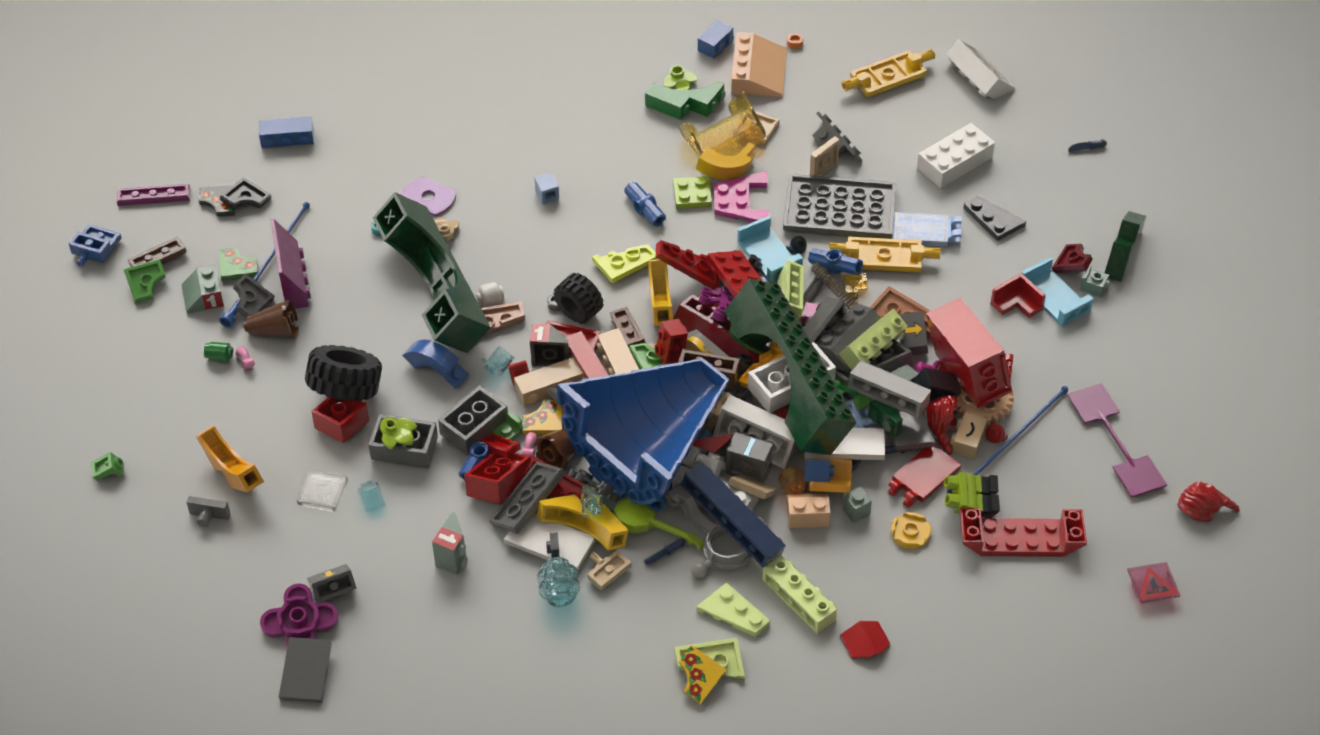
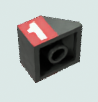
(547, 345)

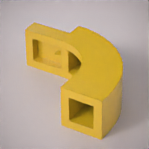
(725, 167)

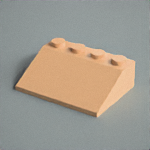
(758, 66)

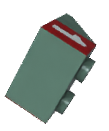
(202, 290)
(449, 546)

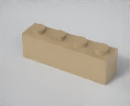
(615, 352)
(536, 384)

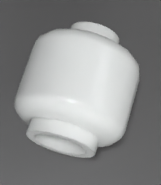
(490, 294)

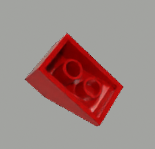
(495, 477)

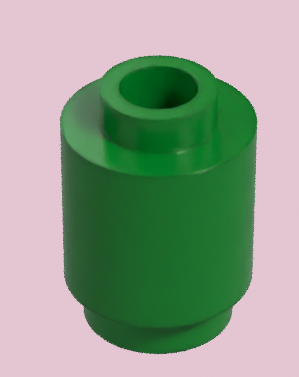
(218, 351)

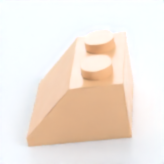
(808, 510)

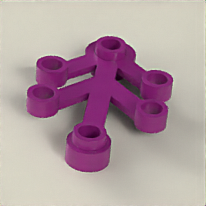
(721, 296)

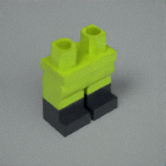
(973, 492)

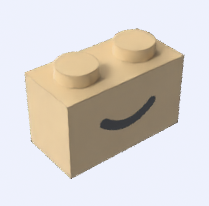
(969, 435)

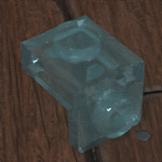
(498, 361)
(371, 495)
(590, 501)

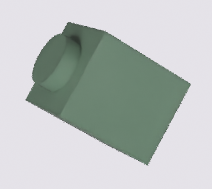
(857, 505)

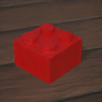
(340, 418)

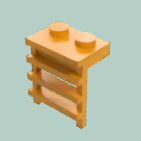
(840, 482)

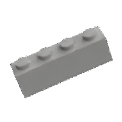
(889, 389)

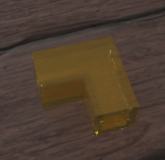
(853, 283)

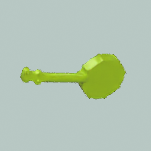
(640, 518)

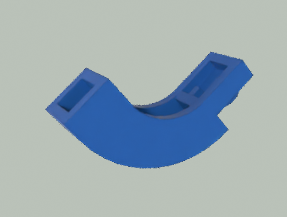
(437, 357)

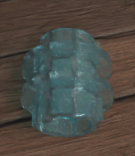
(558, 582)

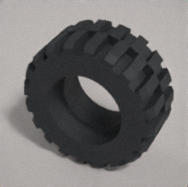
(343, 373)

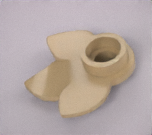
(446, 228)

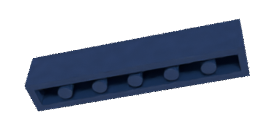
(732, 514)

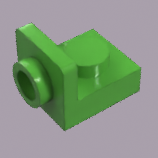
(510, 428)
(107, 465)

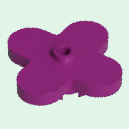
(299, 615)

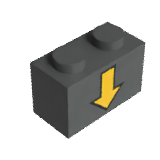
(915, 333)
(331, 583)

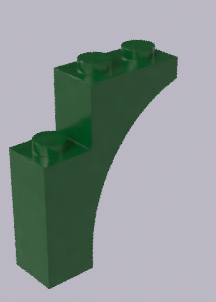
(1123, 246)
(885, 415)

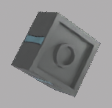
(749, 457)

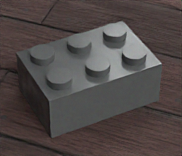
(472, 419)
(418, 454)

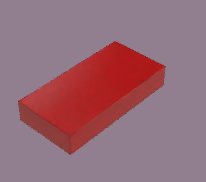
(501, 445)

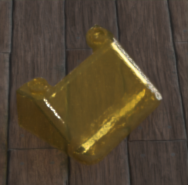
(730, 134)

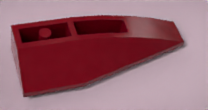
(699, 316)

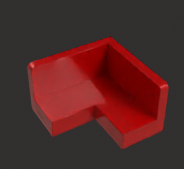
(1018, 293)

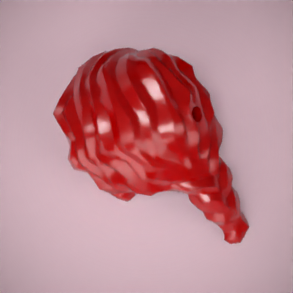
(942, 418)
(1203, 501)

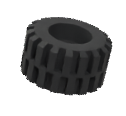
(578, 298)

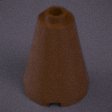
(273, 321)
(555, 449)

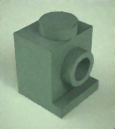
(1095, 282)

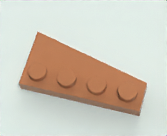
(902, 304)
(503, 315)

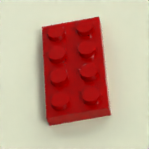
(732, 269)

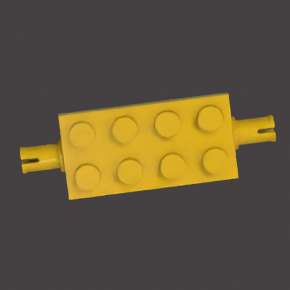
(889, 73)
(887, 253)

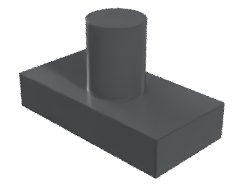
(207, 509)

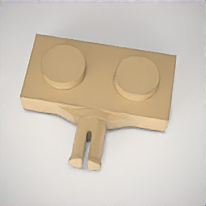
(713, 418)
(607, 569)

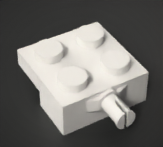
(713, 461)

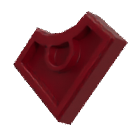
(1072, 259)

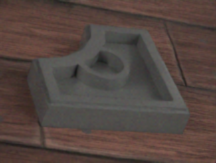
(252, 296)

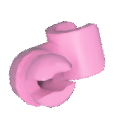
(247, 362)
(530, 439)

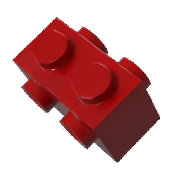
(671, 341)

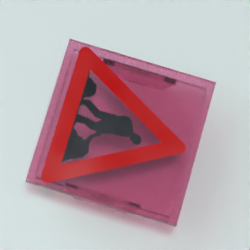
(1153, 582)

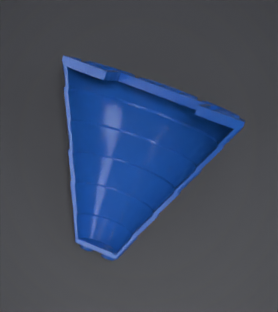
(640, 423)

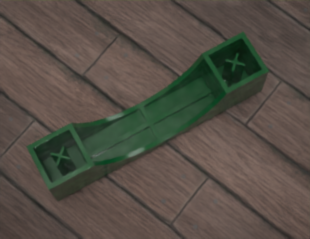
(455, 313)
(816, 410)

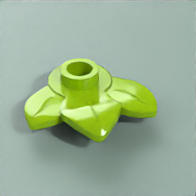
(679, 78)
(399, 433)

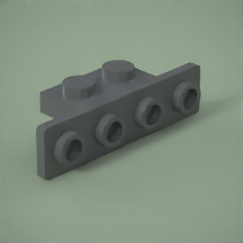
(827, 132)

